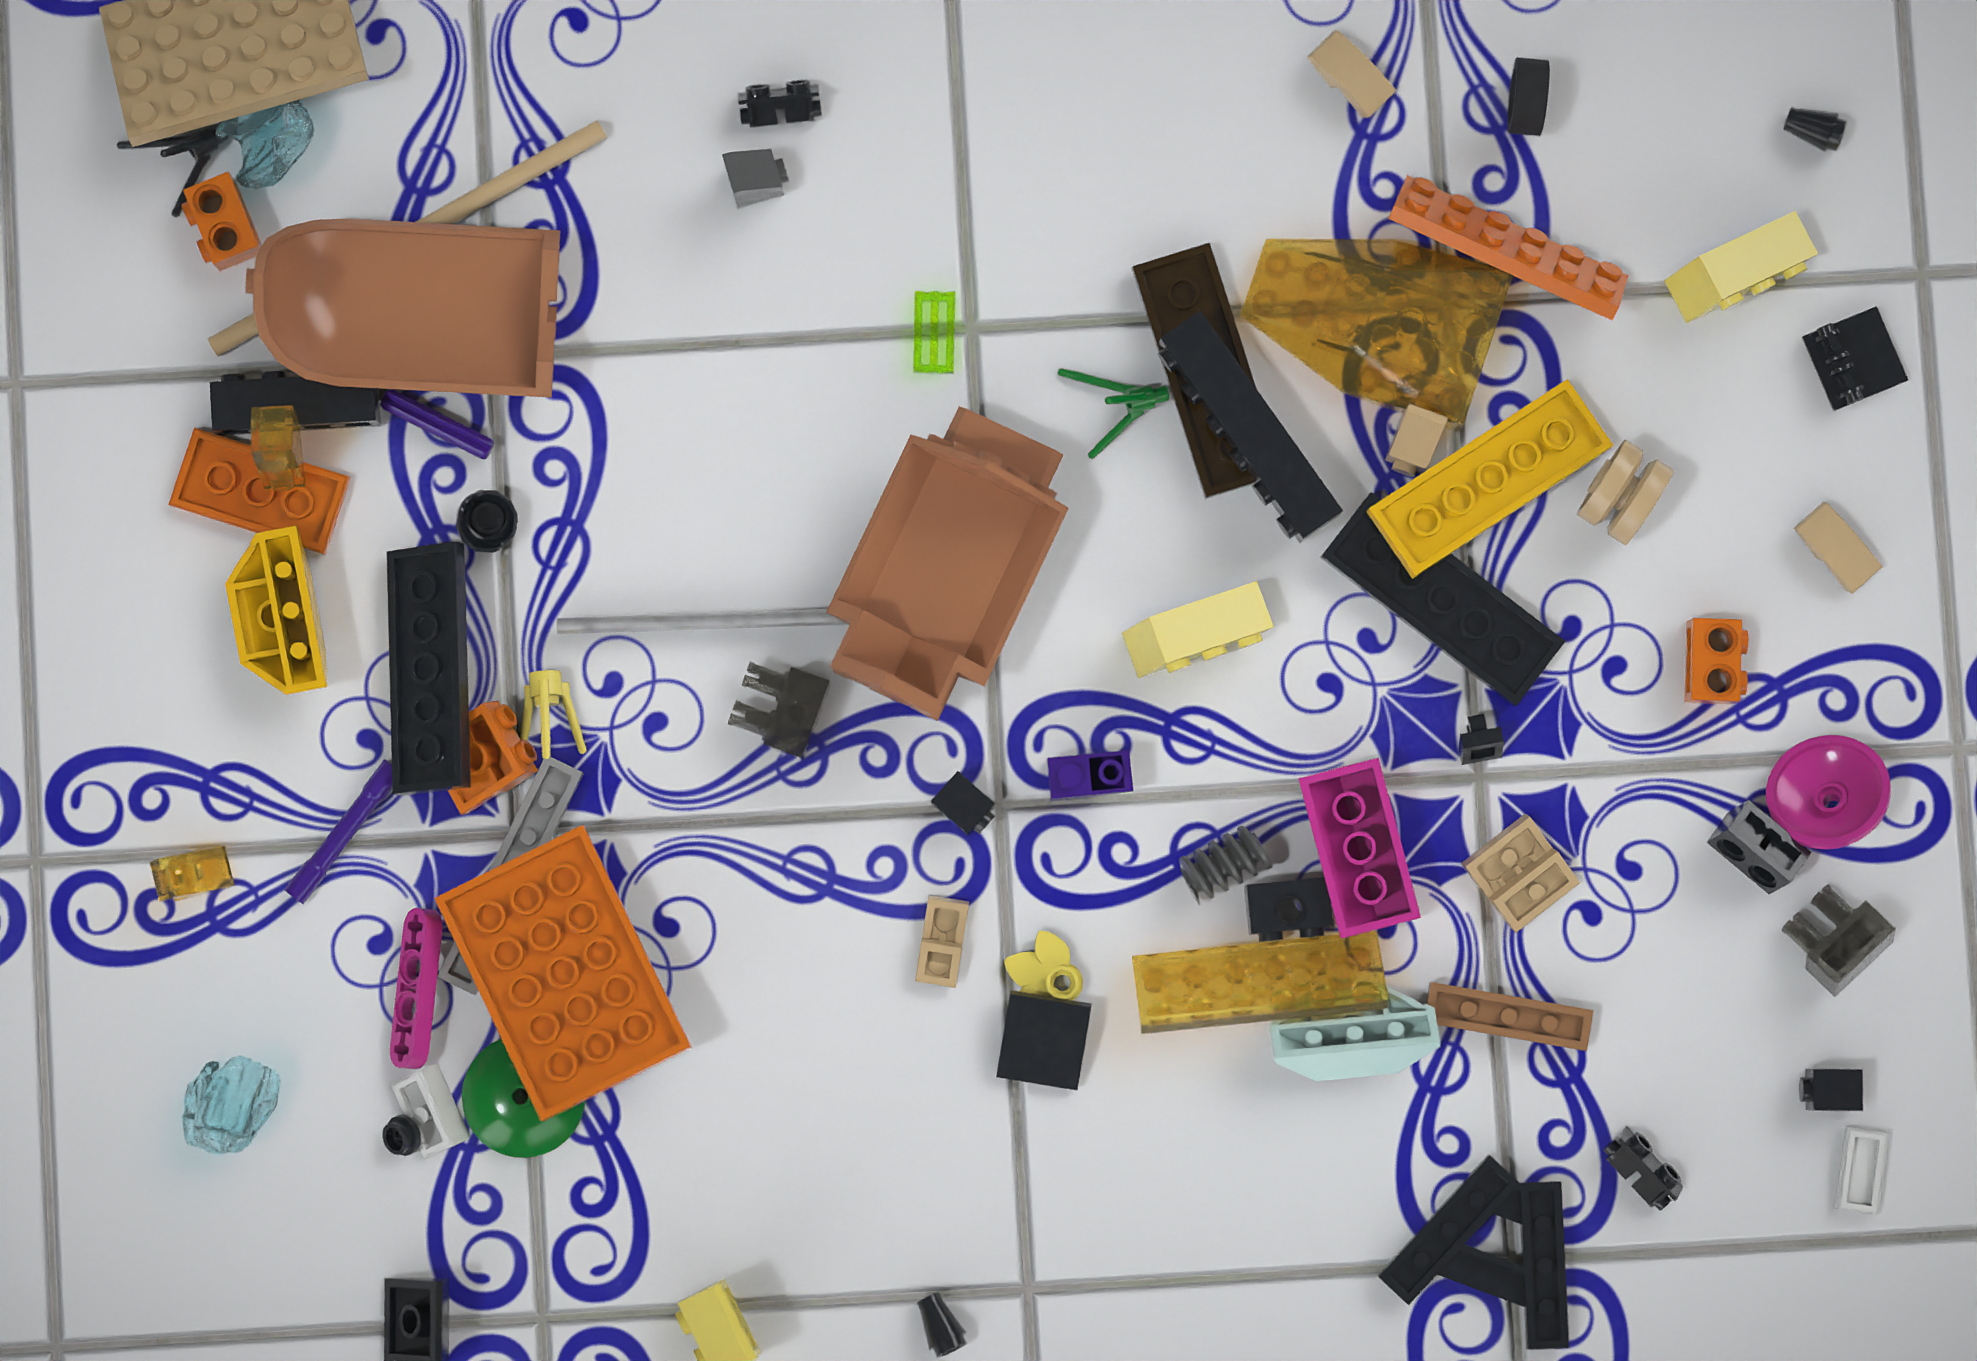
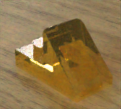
(191, 874)

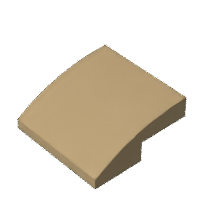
(1520, 873)

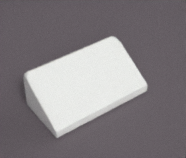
(431, 1106)

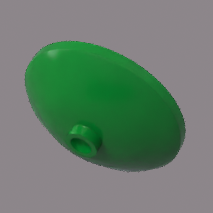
(502, 1122)

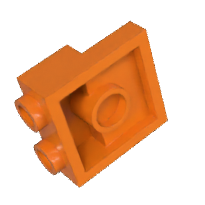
(496, 756)

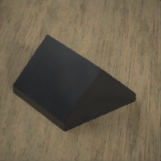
(416, 1319)

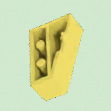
(1741, 267)
(1198, 630)

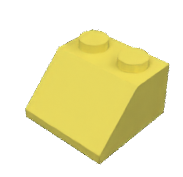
(717, 1325)

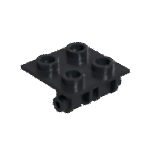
(1854, 358)

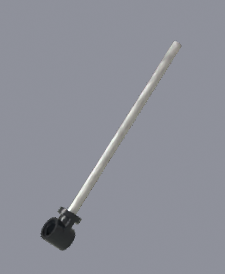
(698, 621)

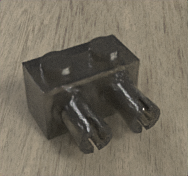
(798, 708)
(1849, 949)

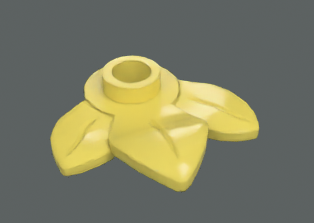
(1038, 969)

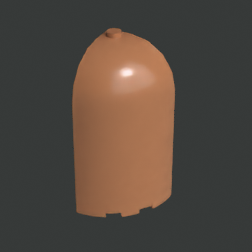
(410, 305)

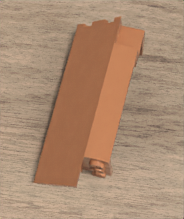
(946, 561)

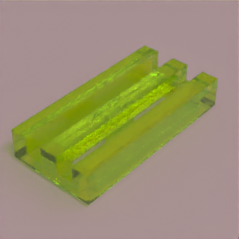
(934, 297)

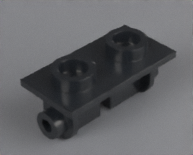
(764, 102)
(1656, 1178)

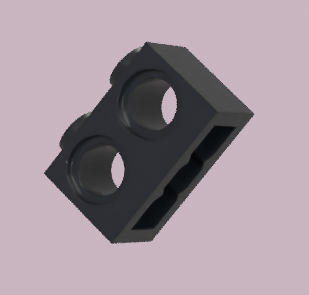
(1758, 847)

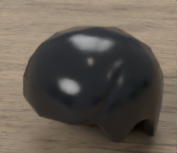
(486, 521)

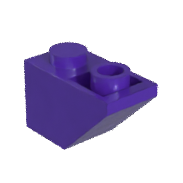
(1089, 775)

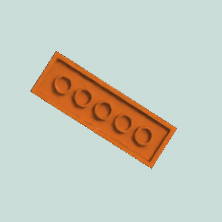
(1509, 247)

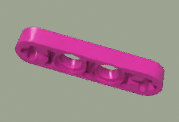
(412, 1035)

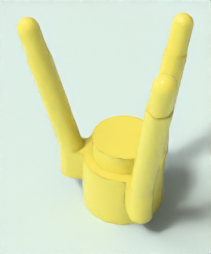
(545, 690)

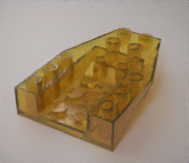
(1381, 318)

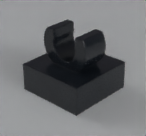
(1479, 742)

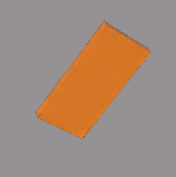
(225, 486)

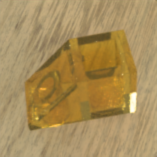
(277, 447)

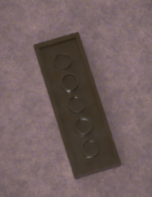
(1171, 293)

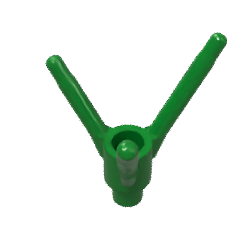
(1134, 397)

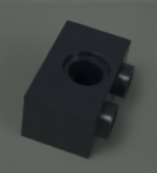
(1263, 903)

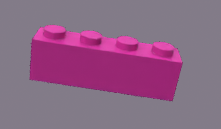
(1359, 848)

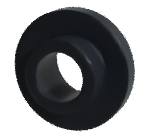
(401, 1135)

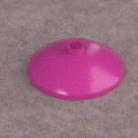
(1824, 772)

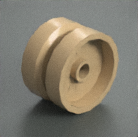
(1620, 489)

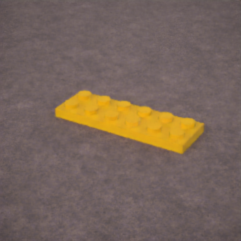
(1489, 478)

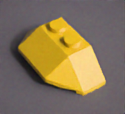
(278, 613)

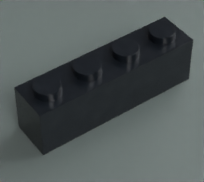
(315, 403)

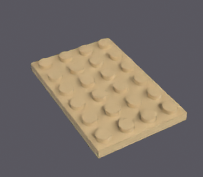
(223, 59)

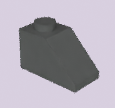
(755, 175)

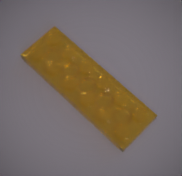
(1259, 982)

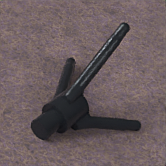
(198, 144)

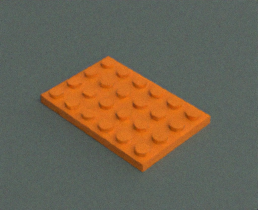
(562, 973)

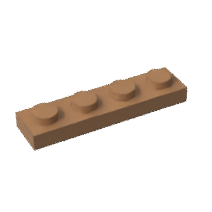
(1510, 1016)

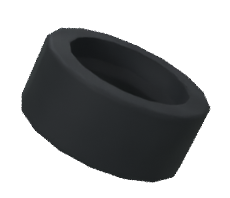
(1528, 96)

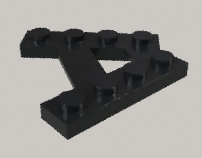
(1535, 1284)

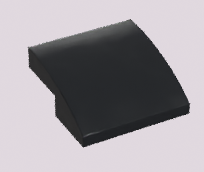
(1044, 1040)

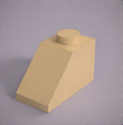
(1415, 440)

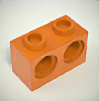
(230, 218)
(1702, 659)

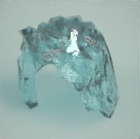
(269, 142)
(229, 1104)

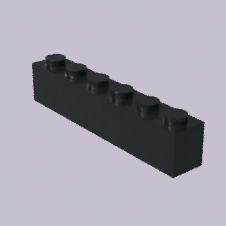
(1249, 427)

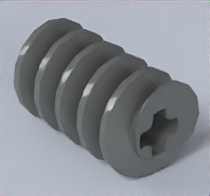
(1223, 863)

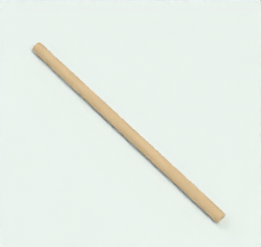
(458, 208)

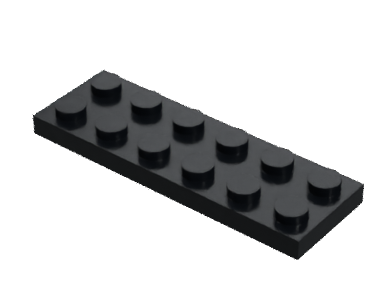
(1448, 608)
(428, 669)

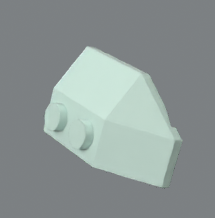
(1357, 1041)

